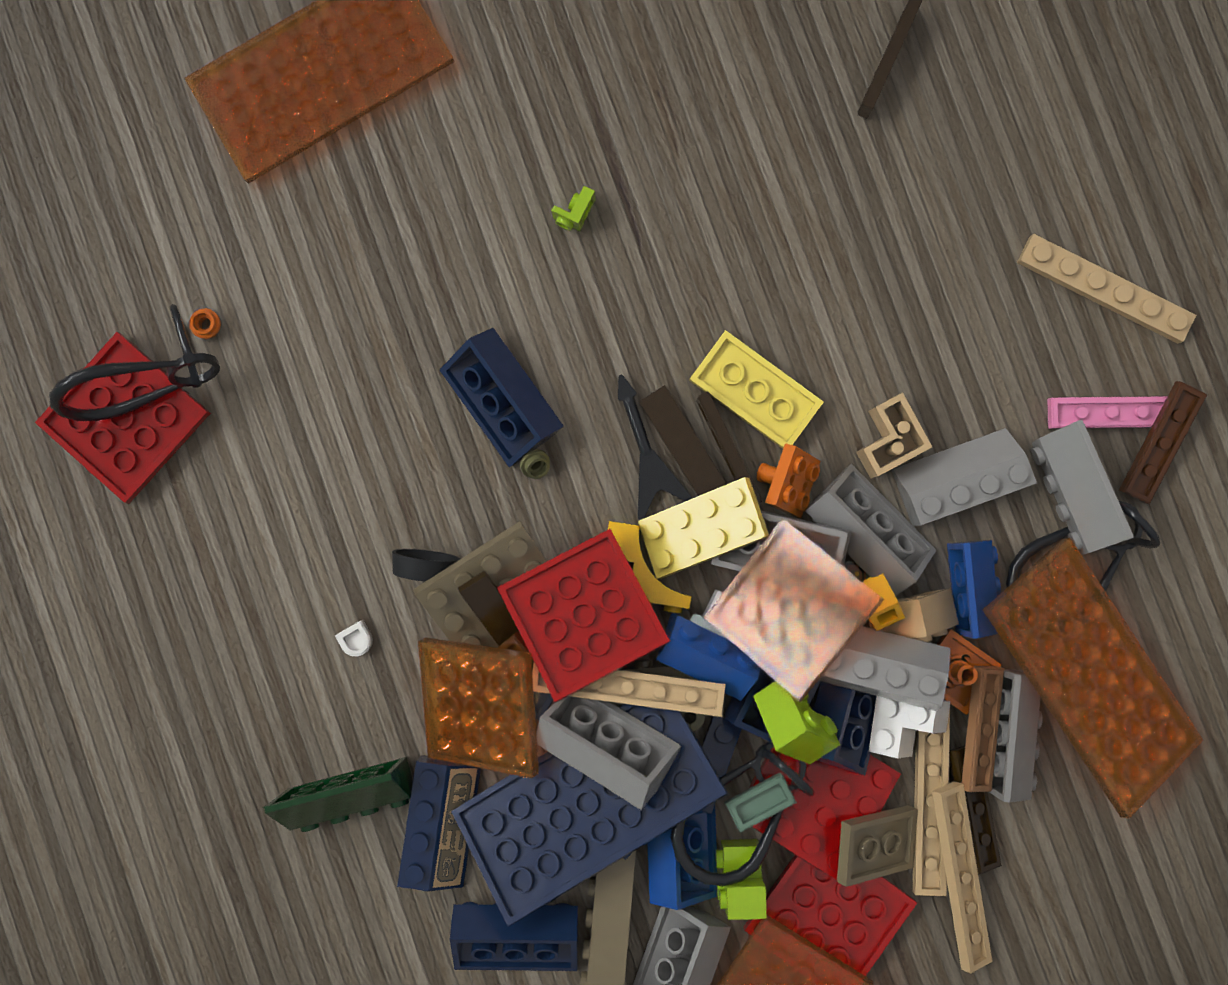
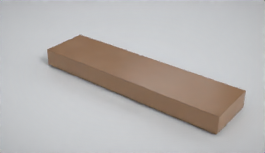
(982, 729)

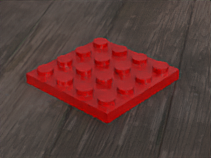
(133, 446)
(583, 615)
(814, 823)
(844, 921)

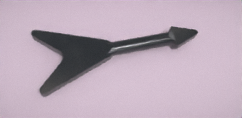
(652, 470)

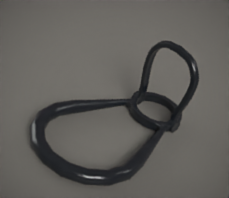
(112, 369)
(1047, 540)
(764, 844)

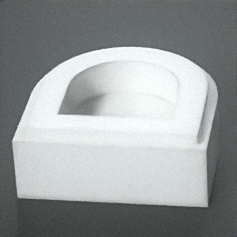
(355, 639)

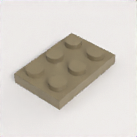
(877, 845)

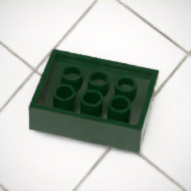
(343, 795)

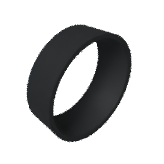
(420, 564)

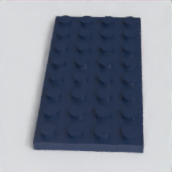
(564, 827)

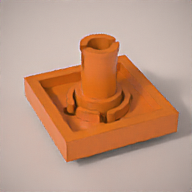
(790, 480)
(963, 673)

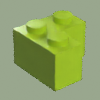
(794, 725)
(747, 897)

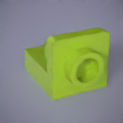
(580, 207)

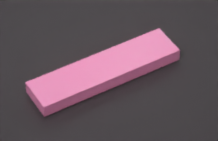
(1104, 411)

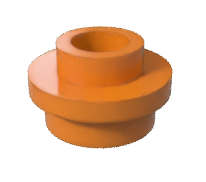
(196, 323)

